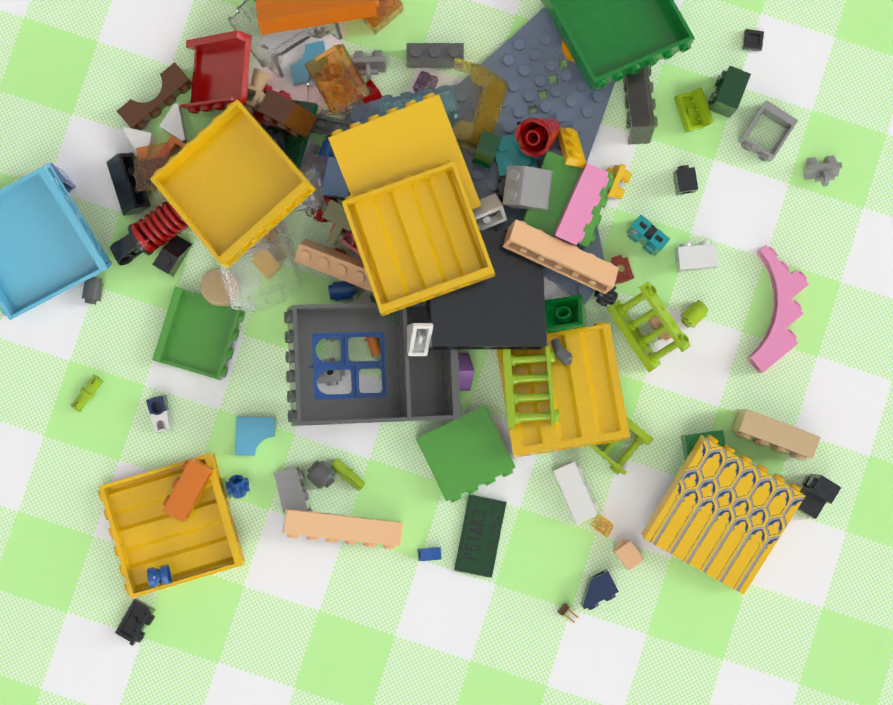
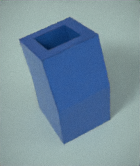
(429, 554)

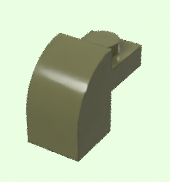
(336, 214)

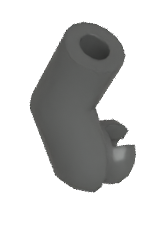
(561, 353)

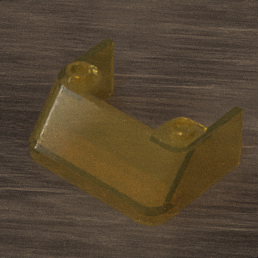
(488, 106)

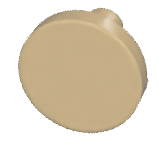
(213, 290)

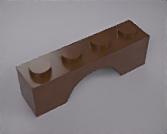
(173, 84)

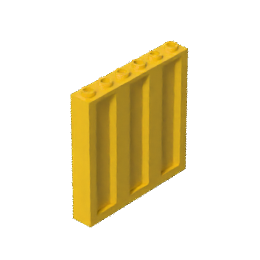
(418, 238)
(583, 392)
(152, 538)

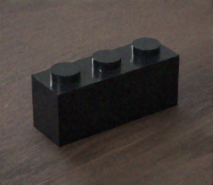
(121, 172)

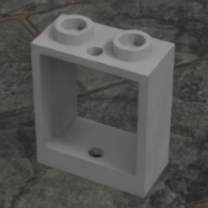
(779, 117)

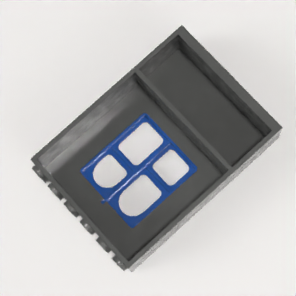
(411, 385)

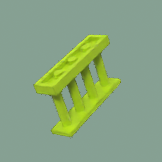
(630, 329)
(513, 398)
(640, 438)

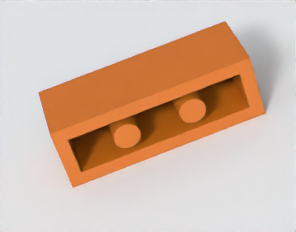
(187, 489)

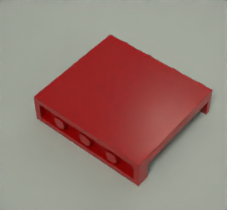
(219, 71)

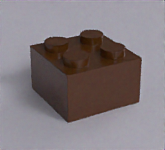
(286, 114)

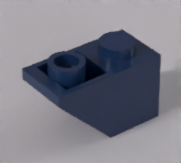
(597, 589)

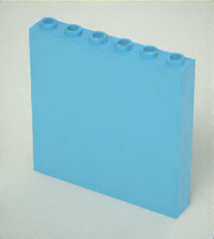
(43, 243)

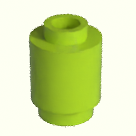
(694, 314)

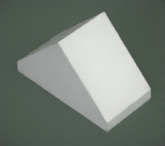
(174, 123)
(139, 138)
(418, 338)

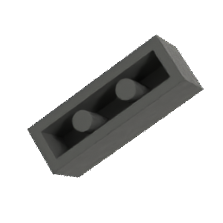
(433, 54)

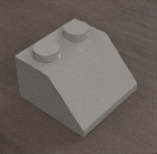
(527, 188)

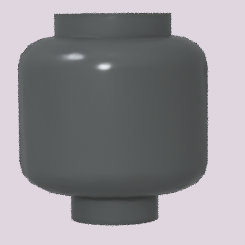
(321, 474)

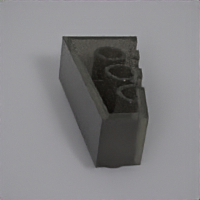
(640, 106)

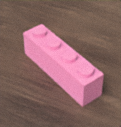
(580, 204)

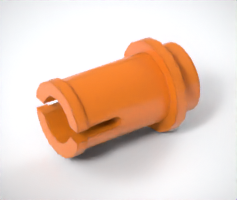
(373, 345)

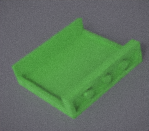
(562, 184)
(198, 335)
(466, 454)

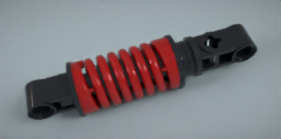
(148, 234)

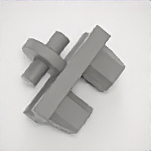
(369, 65)
(822, 172)

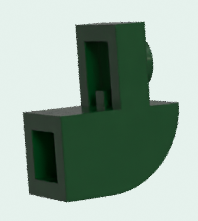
(486, 149)

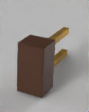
(563, 609)

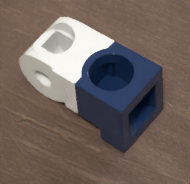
(159, 413)

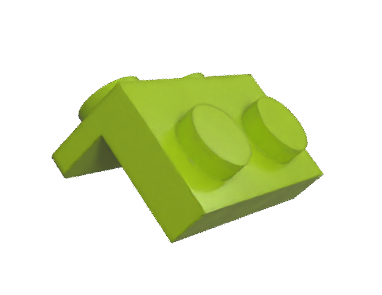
(693, 110)

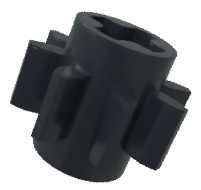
(608, 298)

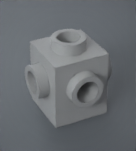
(332, 379)

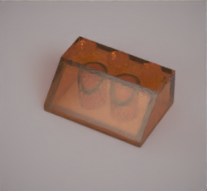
(337, 79)

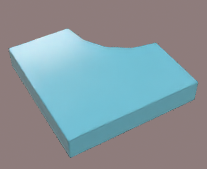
(298, 71)
(251, 432)

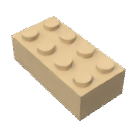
(775, 433)

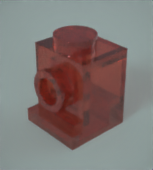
(627, 274)

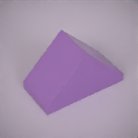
(466, 371)

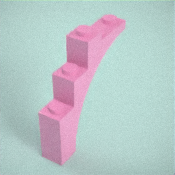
(785, 311)

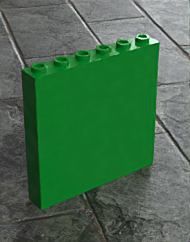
(618, 35)

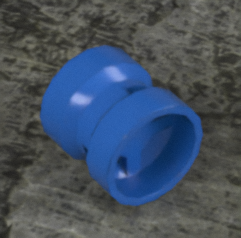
(159, 576)

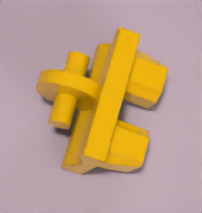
(619, 174)

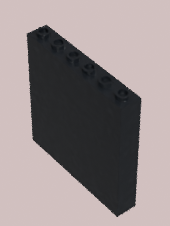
(496, 311)

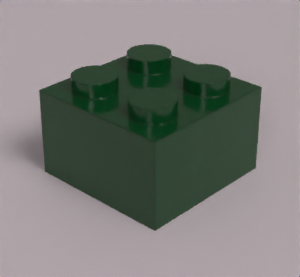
(729, 91)

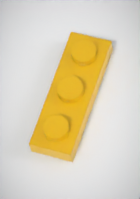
(571, 147)

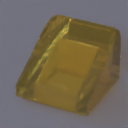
(602, 525)

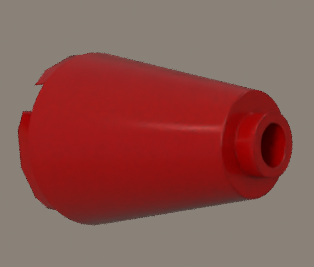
(537, 135)

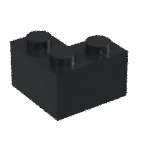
(817, 492)

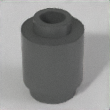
(92, 290)

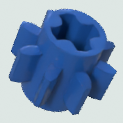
(237, 486)

